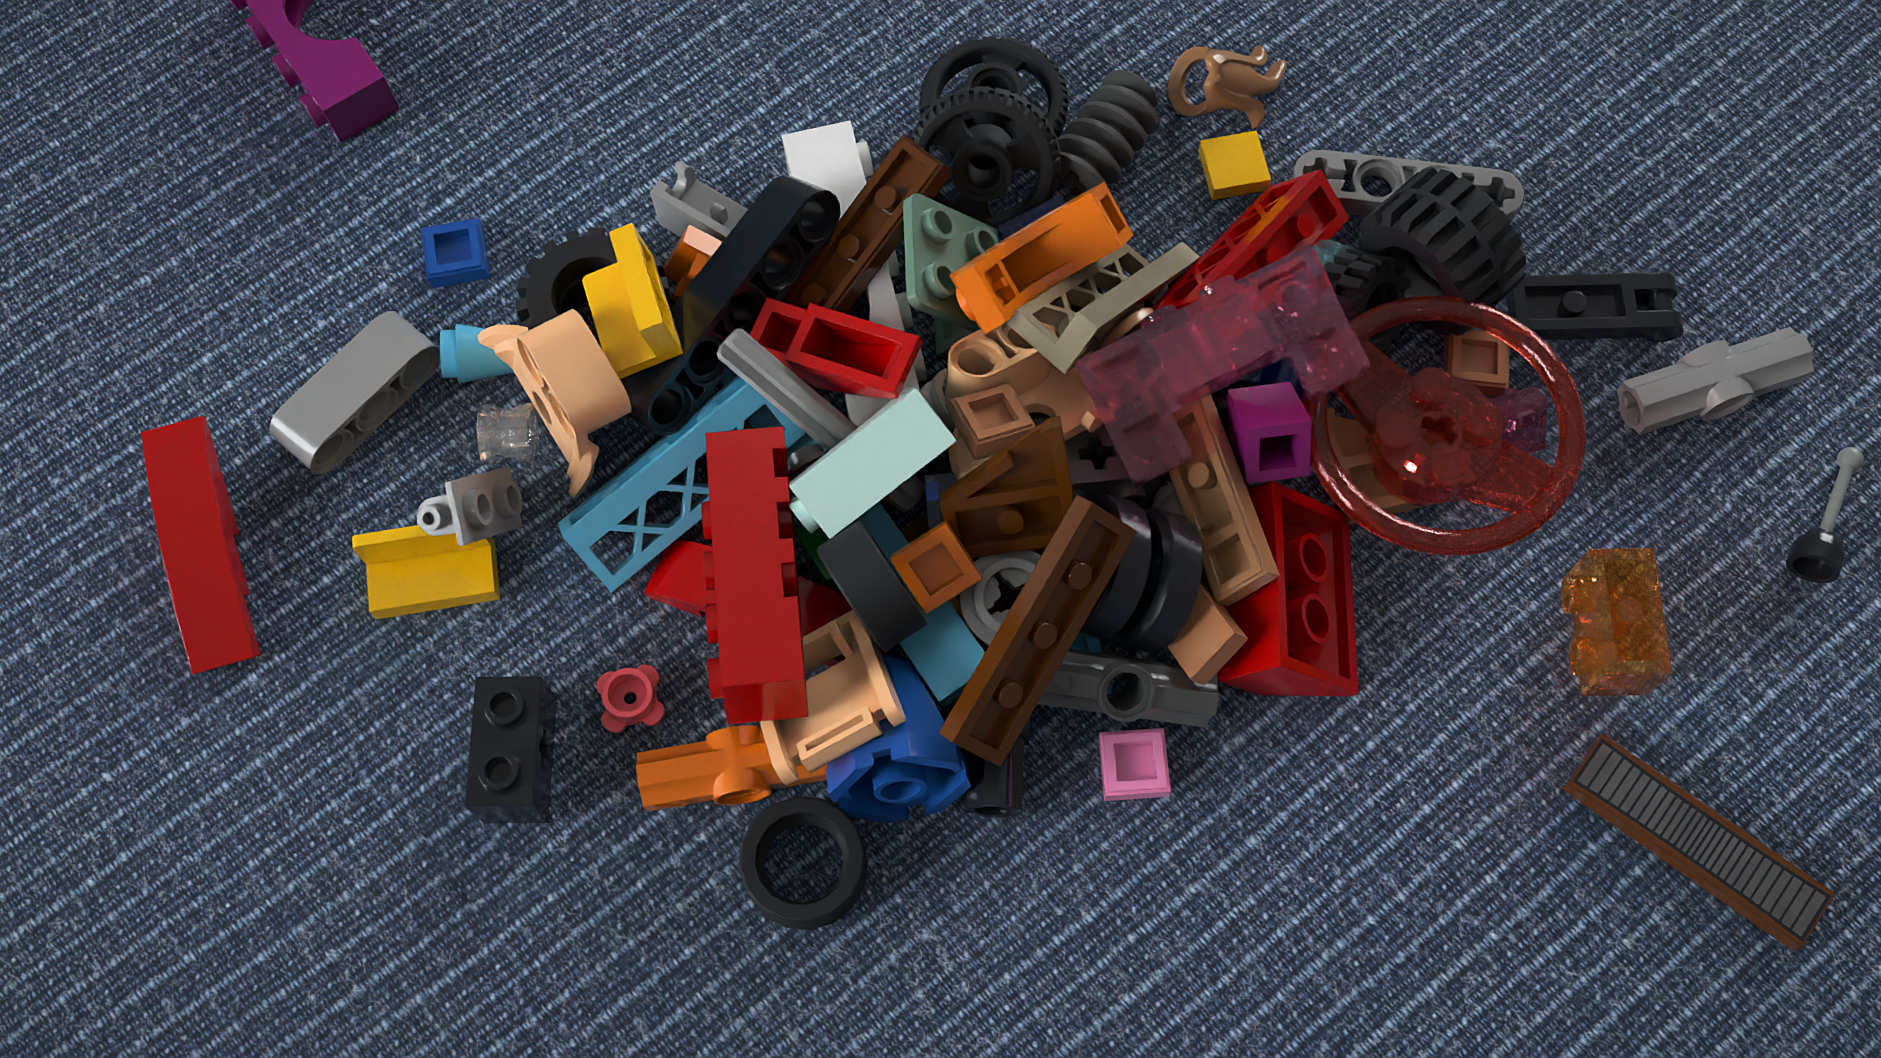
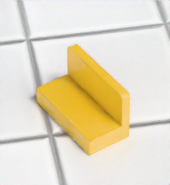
(631, 307)
(425, 572)

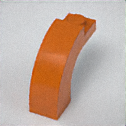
(1040, 257)

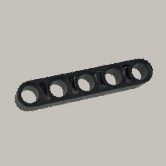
(753, 263)

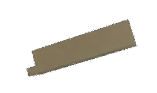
(1100, 313)

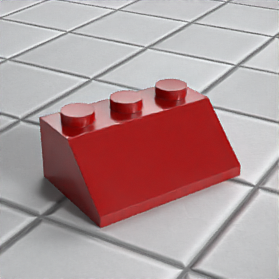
(1304, 619)

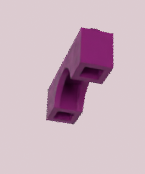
(337, 75)

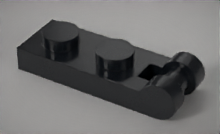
(1598, 306)

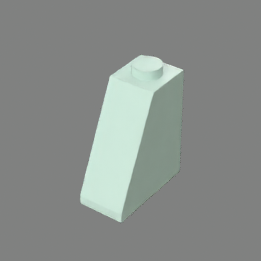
(869, 463)

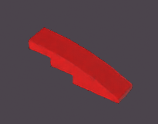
(199, 544)

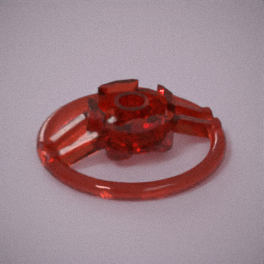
(1472, 456)

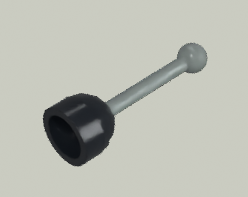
(1819, 552)

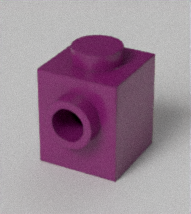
(1269, 432)

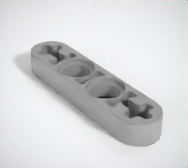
(1396, 173)

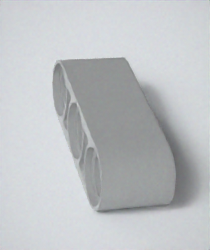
(355, 392)

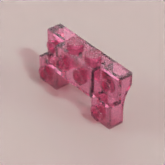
(1213, 343)

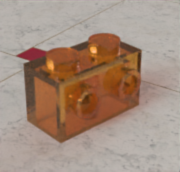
(1616, 622)

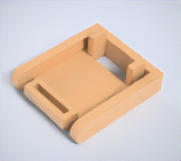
(841, 700)

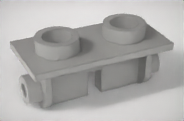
(474, 507)

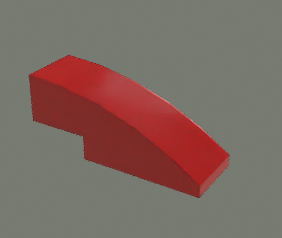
(837, 349)

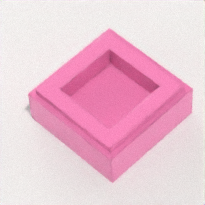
(1134, 764)

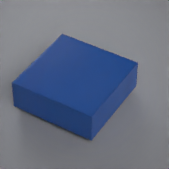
(455, 253)

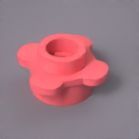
(617, 685)

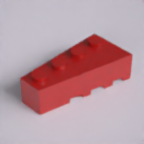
(753, 578)

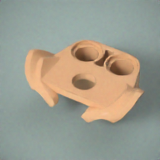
(1006, 357)
(566, 382)

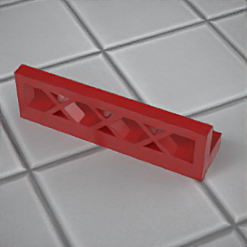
(1272, 227)

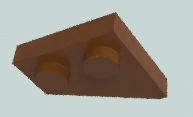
(1013, 496)

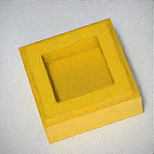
(1234, 165)

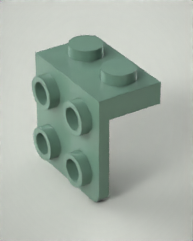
(935, 246)

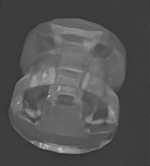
(507, 433)

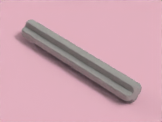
(800, 403)

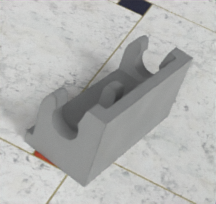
(694, 205)

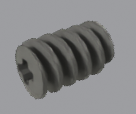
(1107, 132)

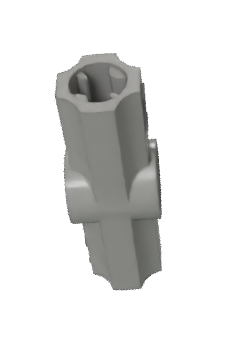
(1715, 380)

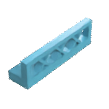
(654, 473)

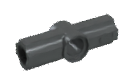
(1152, 690)

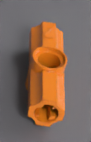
(725, 768)

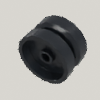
(1153, 583)

